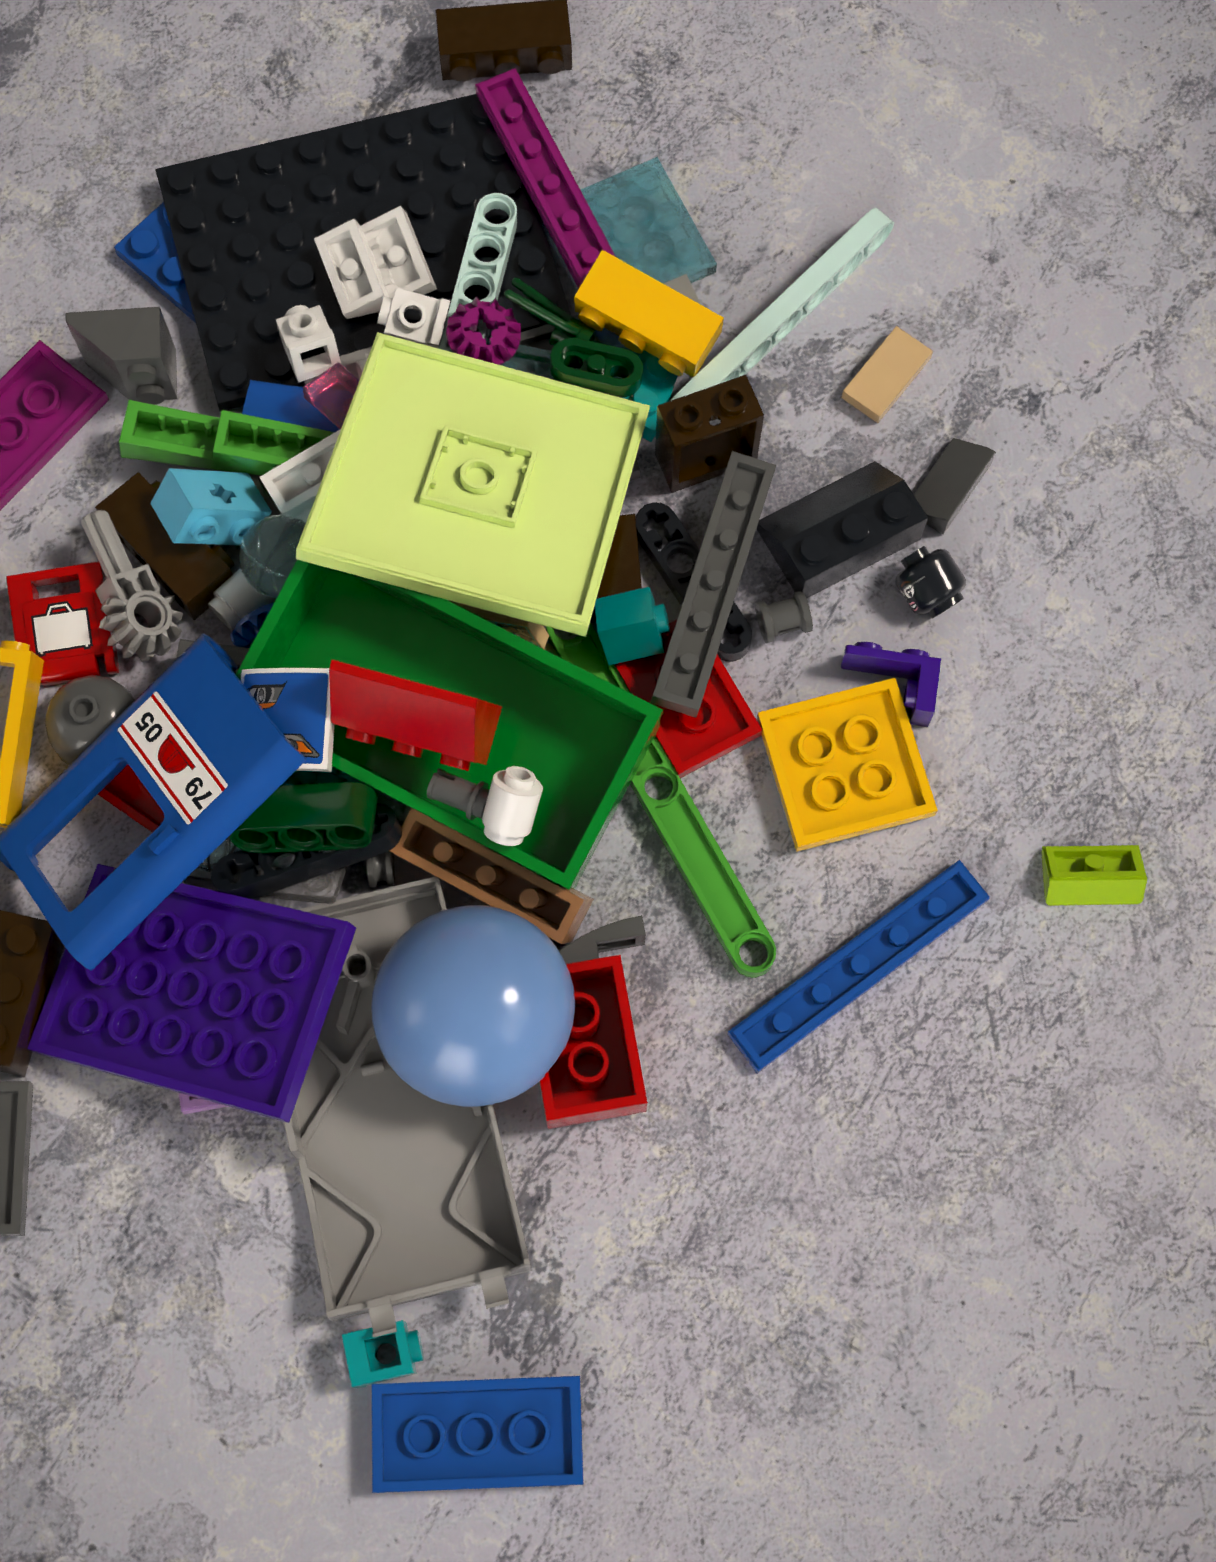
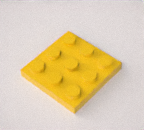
(846, 764)

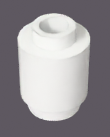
(236, 599)
(511, 805)

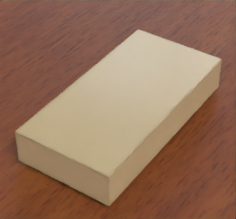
(887, 374)

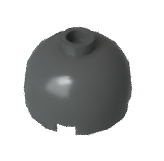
(83, 712)

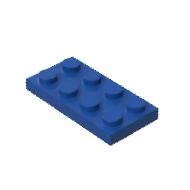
(476, 1434)

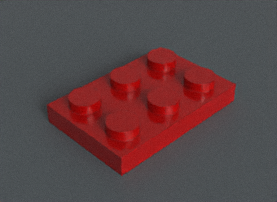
(718, 729)

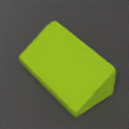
(1093, 875)

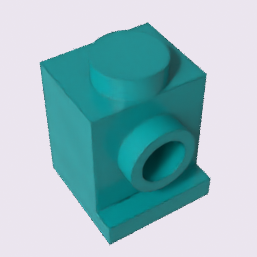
(362, 1355)

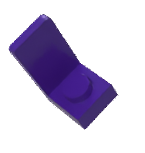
(909, 664)

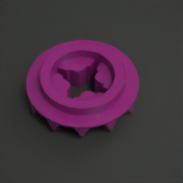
(466, 342)

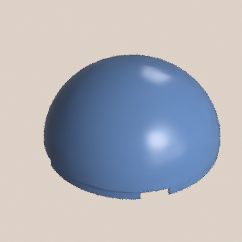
(473, 1005)

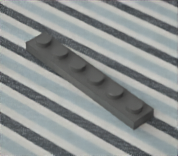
(713, 585)

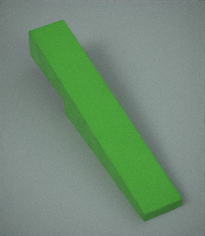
(203, 441)

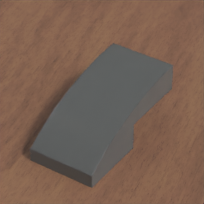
(613, 936)

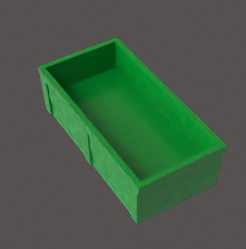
(554, 717)

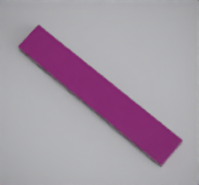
(543, 172)

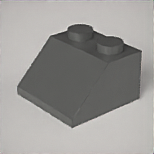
(128, 351)

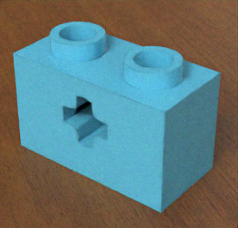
(208, 506)

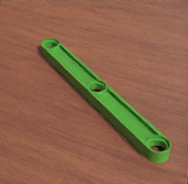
(683, 829)

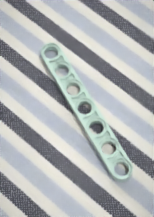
(479, 272)
(794, 303)

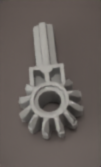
(130, 592)

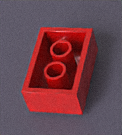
(601, 1065)

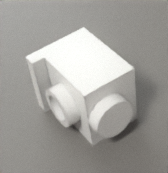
(427, 330)
(303, 331)

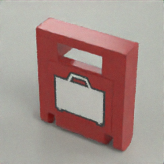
(65, 626)

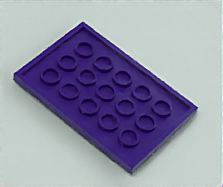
(202, 999)

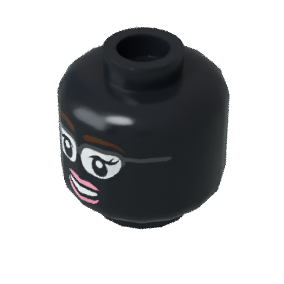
(930, 581)

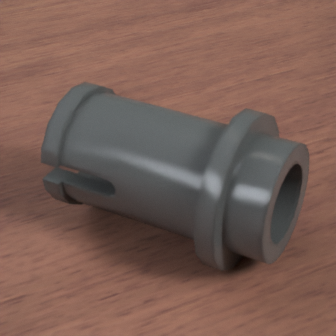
(458, 793)

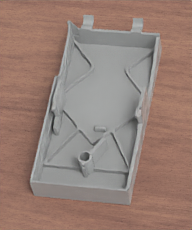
(394, 1183)

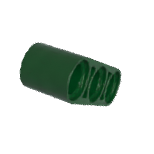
(310, 819)

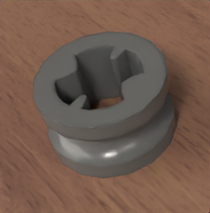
(381, 869)

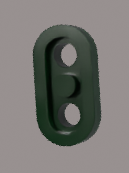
(596, 366)

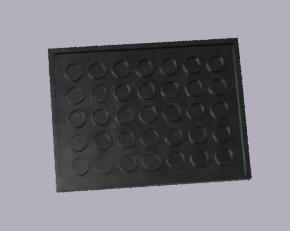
(253, 213)

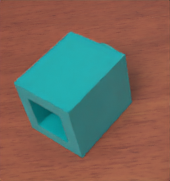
(631, 625)

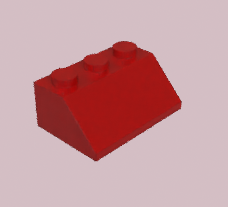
(412, 715)

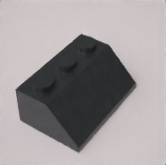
(843, 528)

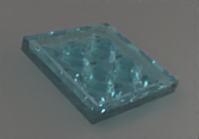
(648, 224)

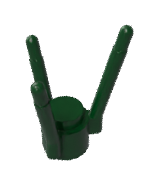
(565, 324)

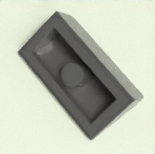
(952, 481)

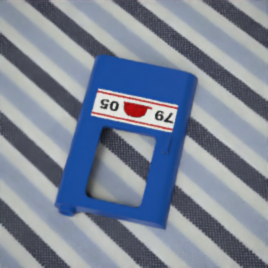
(204, 760)

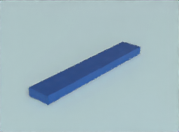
(858, 966)

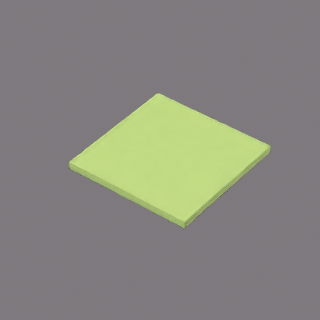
(476, 484)

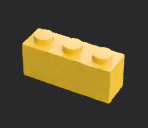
(647, 315)

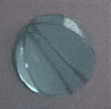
(270, 552)

